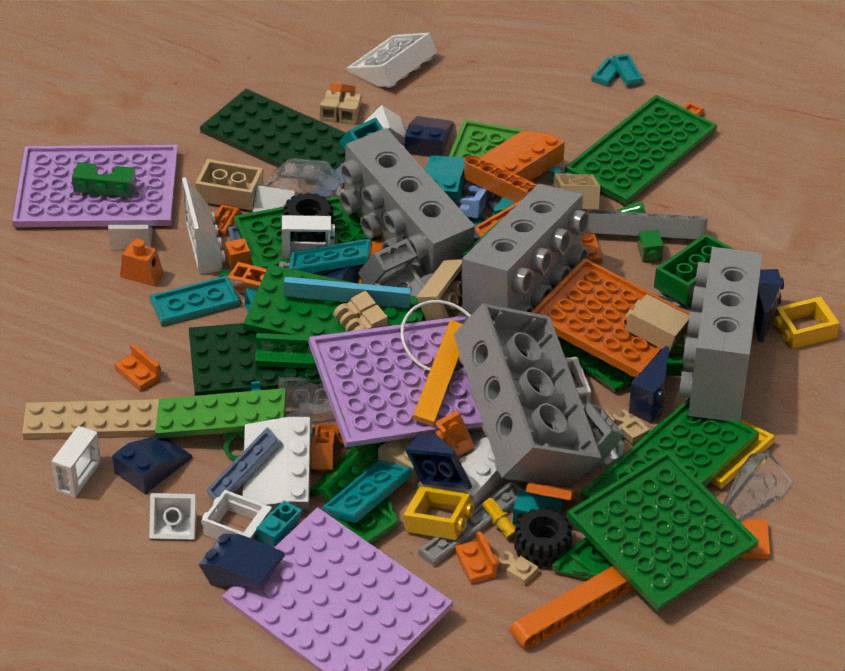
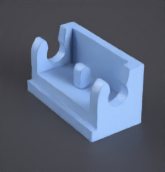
(472, 205)

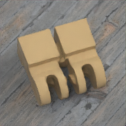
(333, 107)
(360, 313)

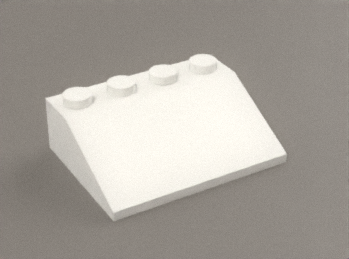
(394, 59)
(202, 231)
(287, 470)
(480, 470)

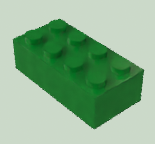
(678, 274)

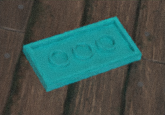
(331, 256)
(194, 300)
(367, 491)

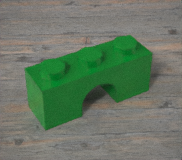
(118, 183)

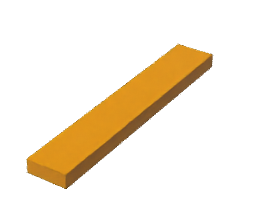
(439, 377)

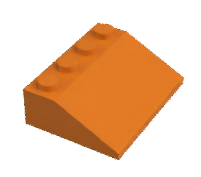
(528, 154)

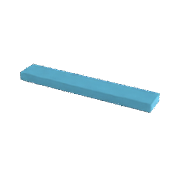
(345, 291)

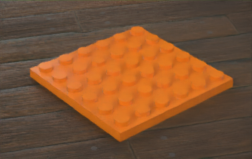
(591, 313)

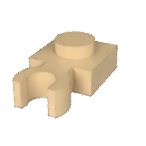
(632, 428)
(518, 570)

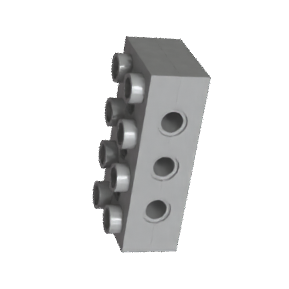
(402, 202)
(526, 251)
(720, 334)
(526, 396)

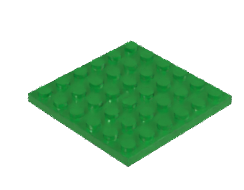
(662, 530)

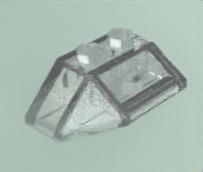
(306, 176)

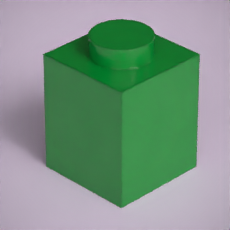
(650, 246)

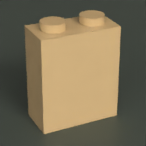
(656, 322)

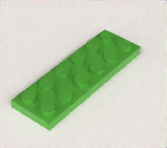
(218, 412)

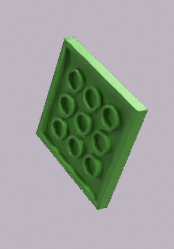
(479, 138)

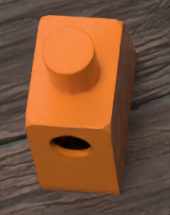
(141, 263)

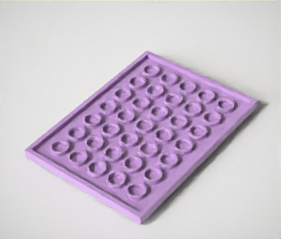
(48, 197)
(378, 385)
(340, 600)

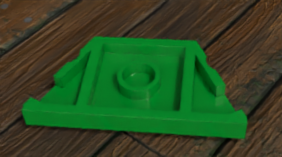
(375, 523)
(582, 561)

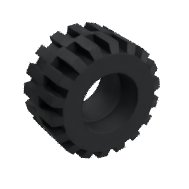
(308, 205)
(542, 524)

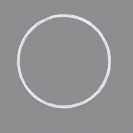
(404, 321)

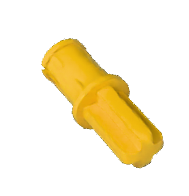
(499, 518)

